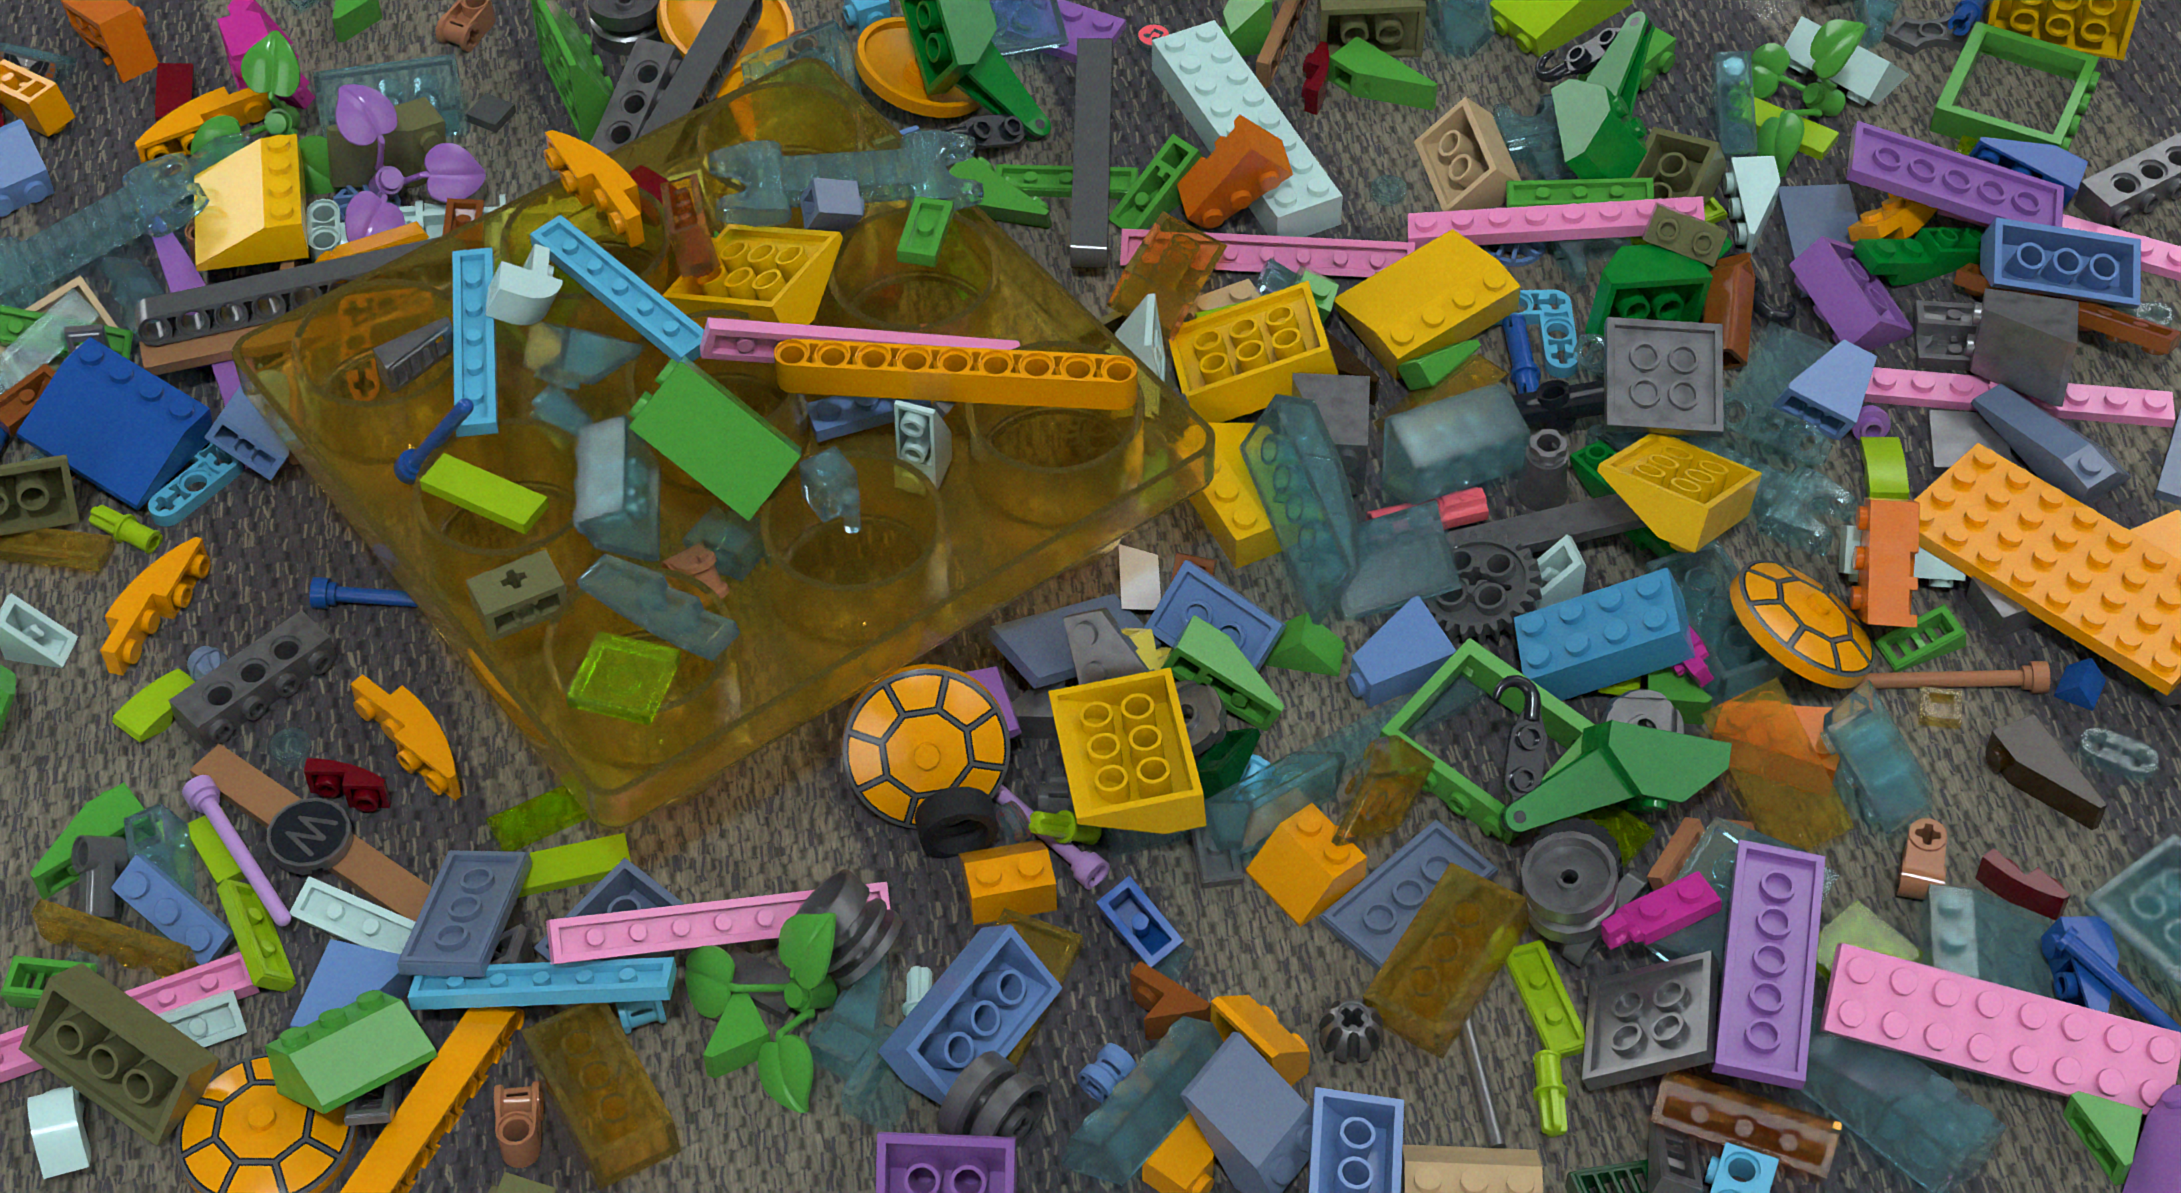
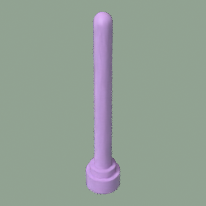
(204, 796)
(1083, 864)

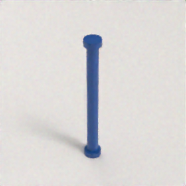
(2115, 980)

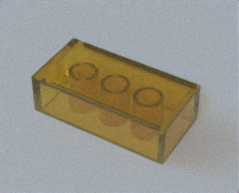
(1174, 265)
(1447, 959)
(601, 1092)

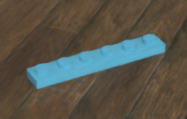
(620, 289)
(474, 341)
(549, 984)

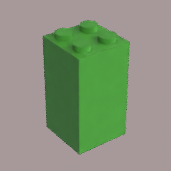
(714, 436)

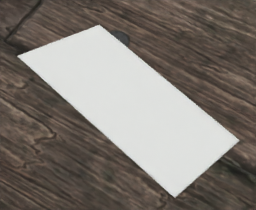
(1139, 579)

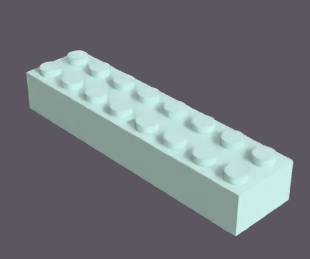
(1211, 91)

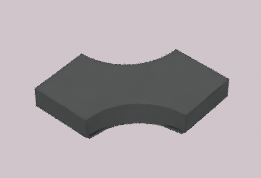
(1915, 35)

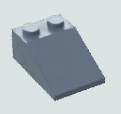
(620, 890)
(1250, 1118)

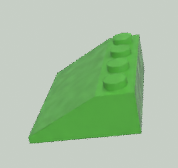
(572, 66)

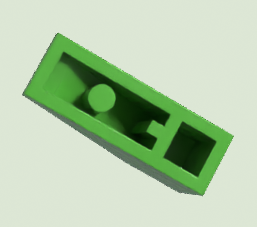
(1156, 187)
(1214, 659)
(97, 818)

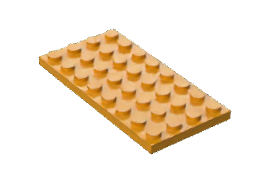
(2058, 562)

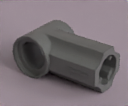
(99, 865)

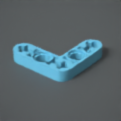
(1551, 320)
(204, 469)

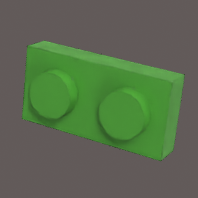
(925, 231)

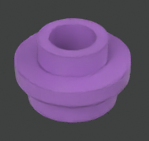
(1869, 416)

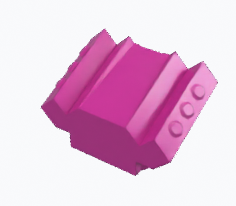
(245, 28)

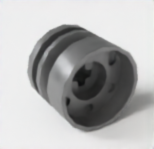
(861, 928)

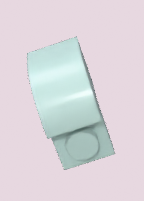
(523, 293)
(59, 1131)

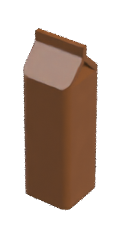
(1731, 304)

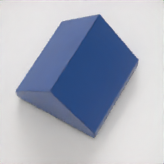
(2081, 684)

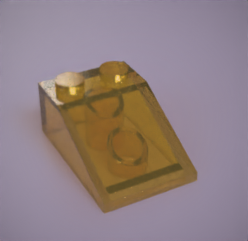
(1381, 790)

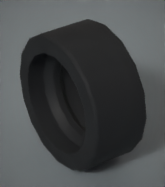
(955, 805)

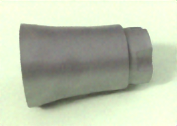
(1544, 472)

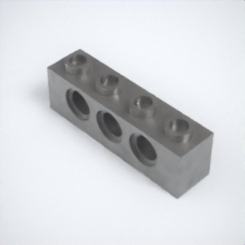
(636, 92)
(2133, 184)
(253, 680)

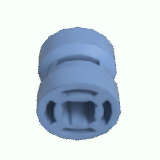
(1111, 1067)

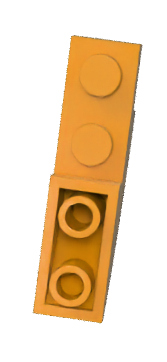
(177, 129)
(597, 180)
(1894, 220)
(154, 593)
(415, 732)

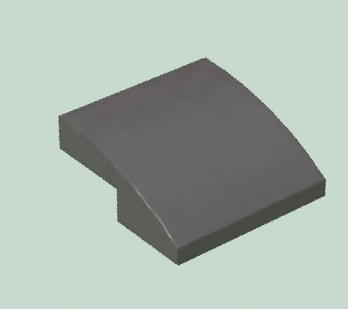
(1942, 334)

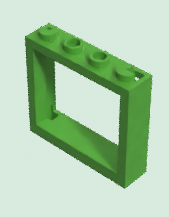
(2026, 51)
(1484, 671)

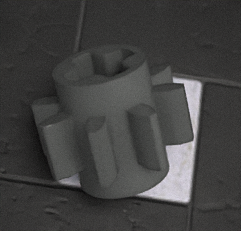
(1055, 796)

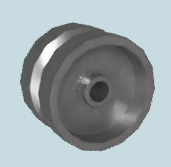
(620, 23)
(1570, 886)
(993, 1101)

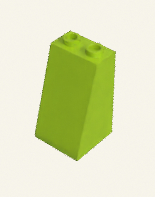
(1550, 23)

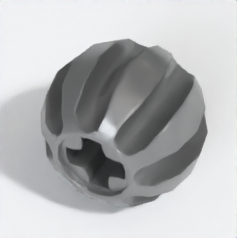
(1351, 1029)

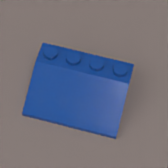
(116, 423)

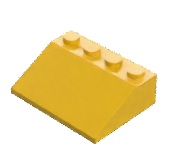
(2082, 25)
(253, 206)
(763, 272)
(1429, 300)
(1248, 353)
(1681, 489)
(1232, 503)
(1129, 754)

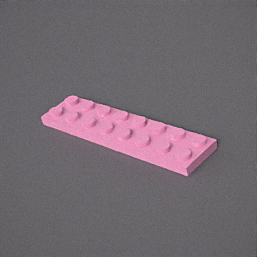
(1997, 1030)

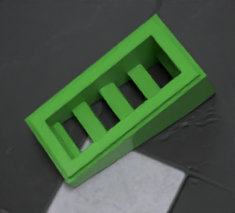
(1434, 366)
(1941, 617)
(23, 969)

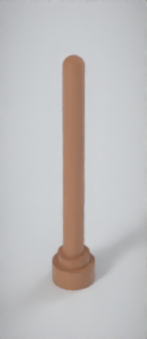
(2030, 677)

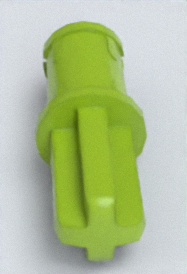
(125, 528)
(1063, 827)
(1550, 1092)

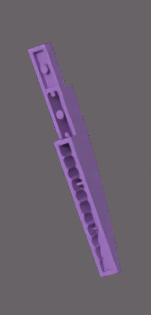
(180, 276)

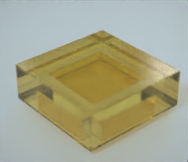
(1940, 707)

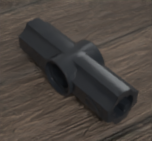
(1560, 404)

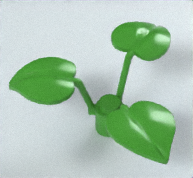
(1831, 51)
(275, 69)
(806, 949)

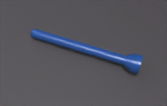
(410, 461)
(328, 593)

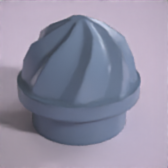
(204, 661)

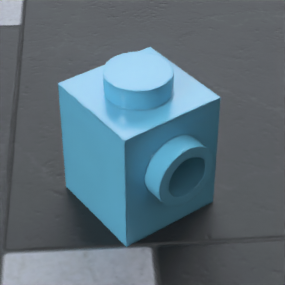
(865, 12)

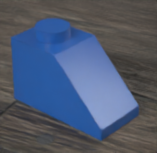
(1138, 922)

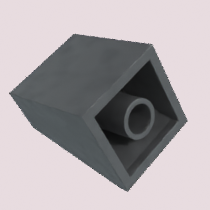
(2024, 342)
(1345, 410)

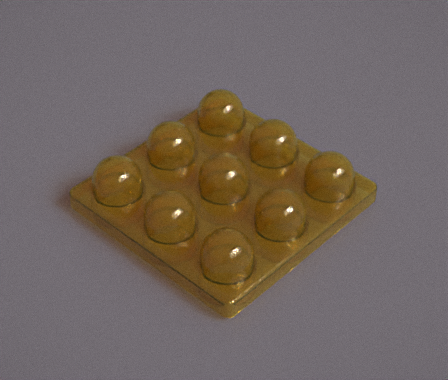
(823, 606)

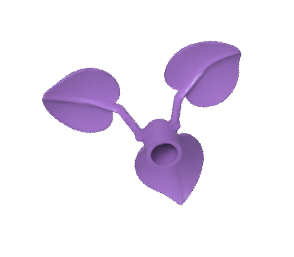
(451, 170)

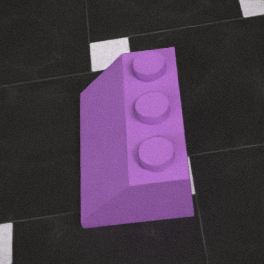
(1849, 296)
(945, 1163)

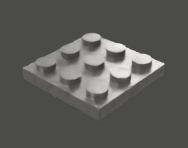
(1663, 377)
(1651, 1021)

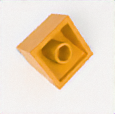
(1303, 866)
(1009, 878)
(1261, 1028)

